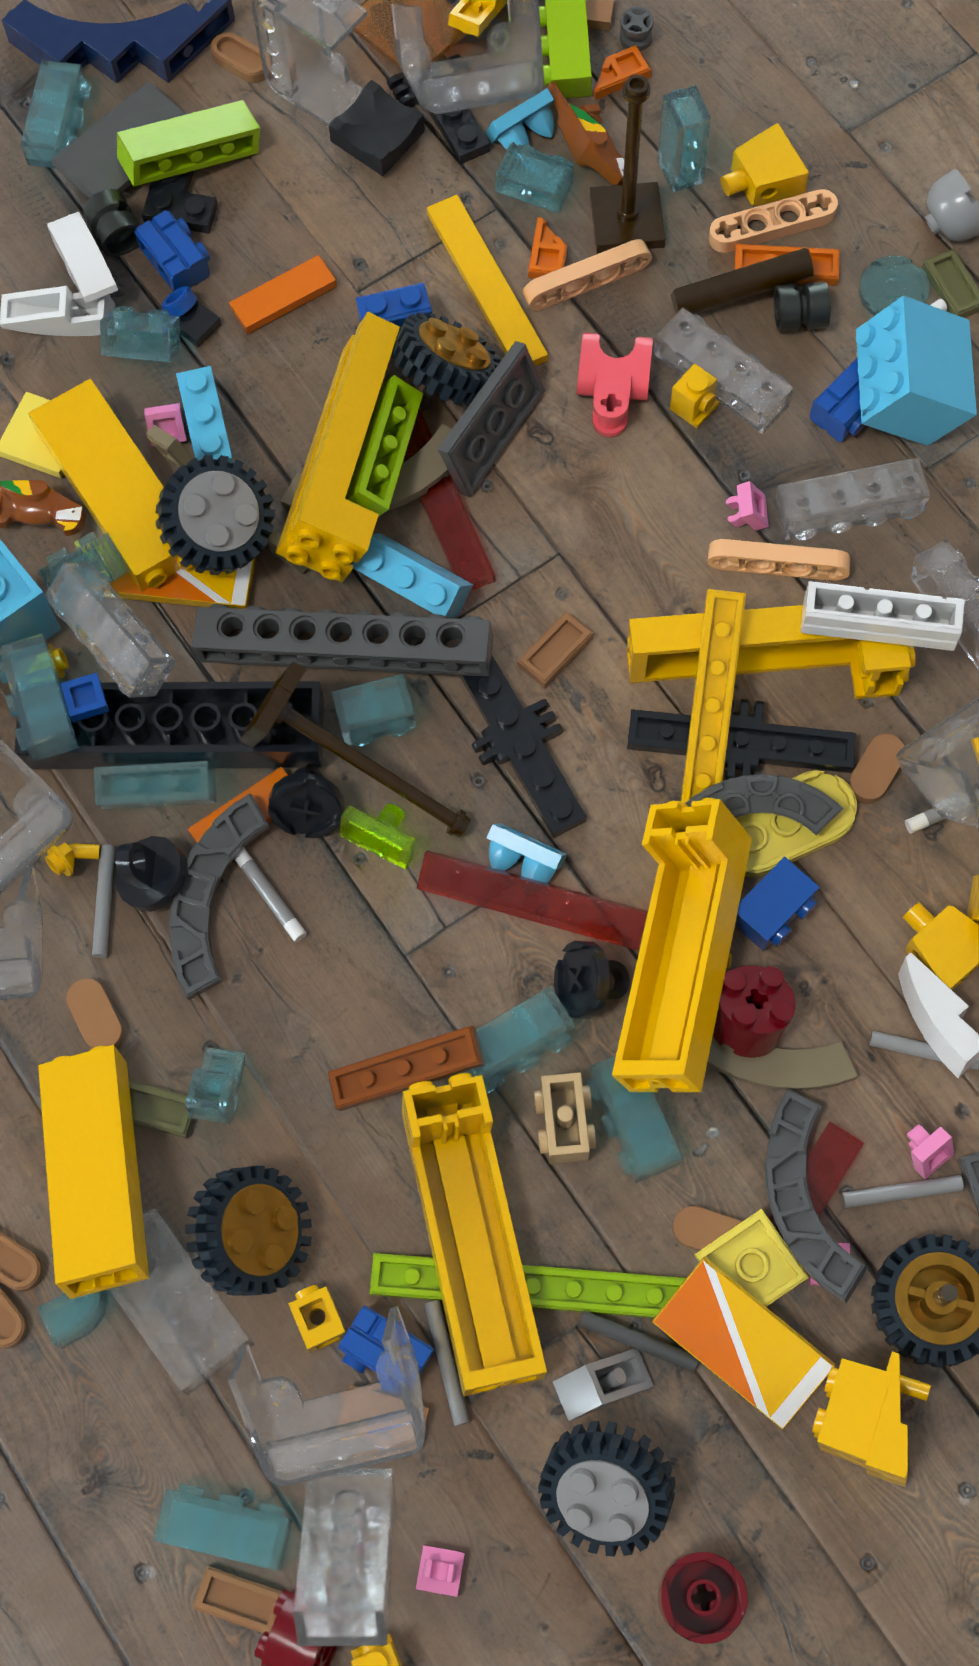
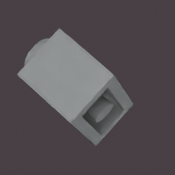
(602, 1383)

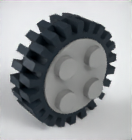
(214, 515)
(607, 1488)

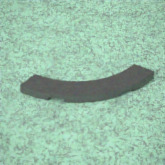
(193, 904)
(791, 1199)

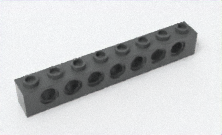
(250, 647)

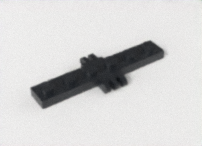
(457, 127)
(519, 738)
(748, 741)

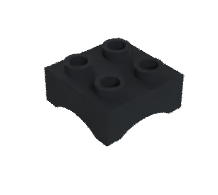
(377, 128)

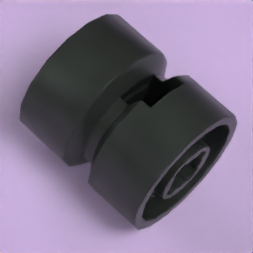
(112, 222)
(802, 306)

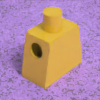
(766, 169)
(944, 943)

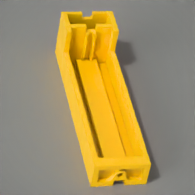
(322, 525)
(769, 642)
(683, 945)
(471, 1234)

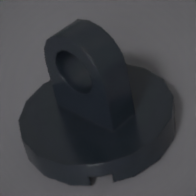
(306, 803)
(149, 872)
(584, 979)

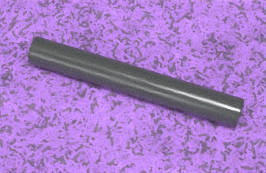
(638, 1340)

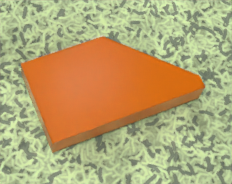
(618, 69)
(547, 252)

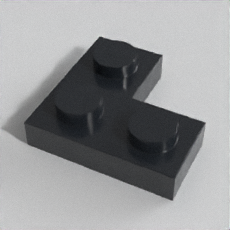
(172, 195)

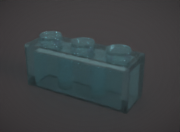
(54, 111)
(683, 138)
(36, 698)
(155, 785)
(521, 1036)
(635, 1123)
(224, 1527)

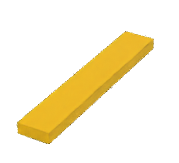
(484, 277)
(713, 691)

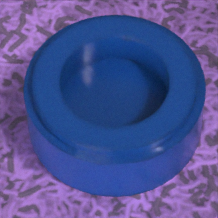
(179, 301)

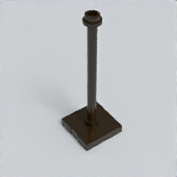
(633, 208)
(278, 709)

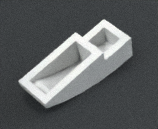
(82, 257)
(53, 312)
(939, 1016)

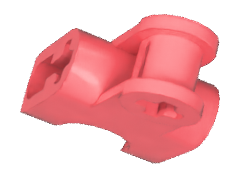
(613, 381)

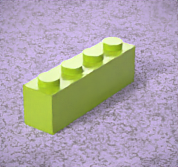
(566, 46)
(188, 142)
(384, 446)

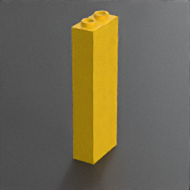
(108, 478)
(92, 1172)

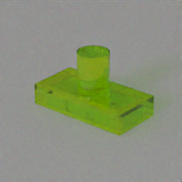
(379, 834)

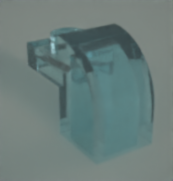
(216, 1086)
(74, 1318)

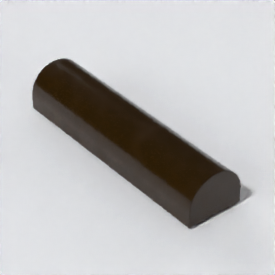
(743, 282)

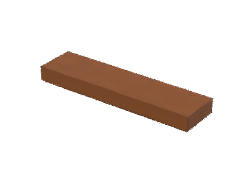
(405, 1066)

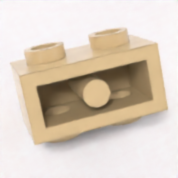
(564, 1106)

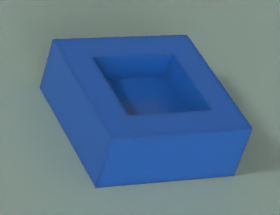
(84, 697)

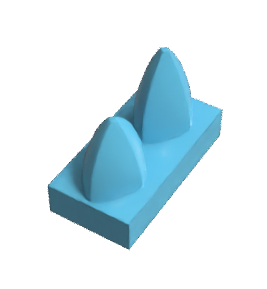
(533, 113)
(509, 845)

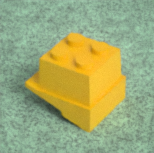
(865, 1417)

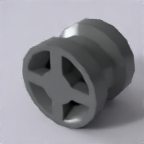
(636, 28)

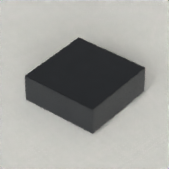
(198, 324)

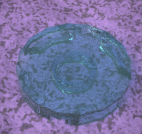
(889, 280)

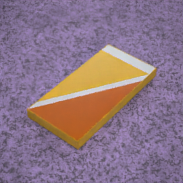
(194, 588)
(743, 1343)

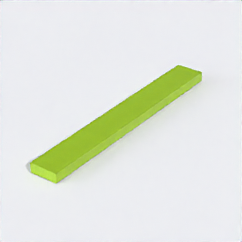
(547, 1287)

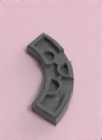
(774, 795)

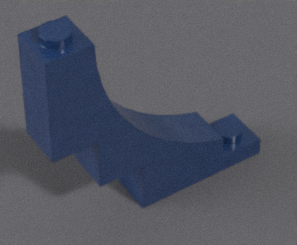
(158, 42)

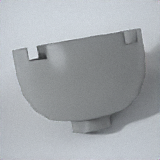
(952, 208)

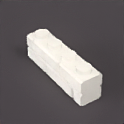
(882, 616)

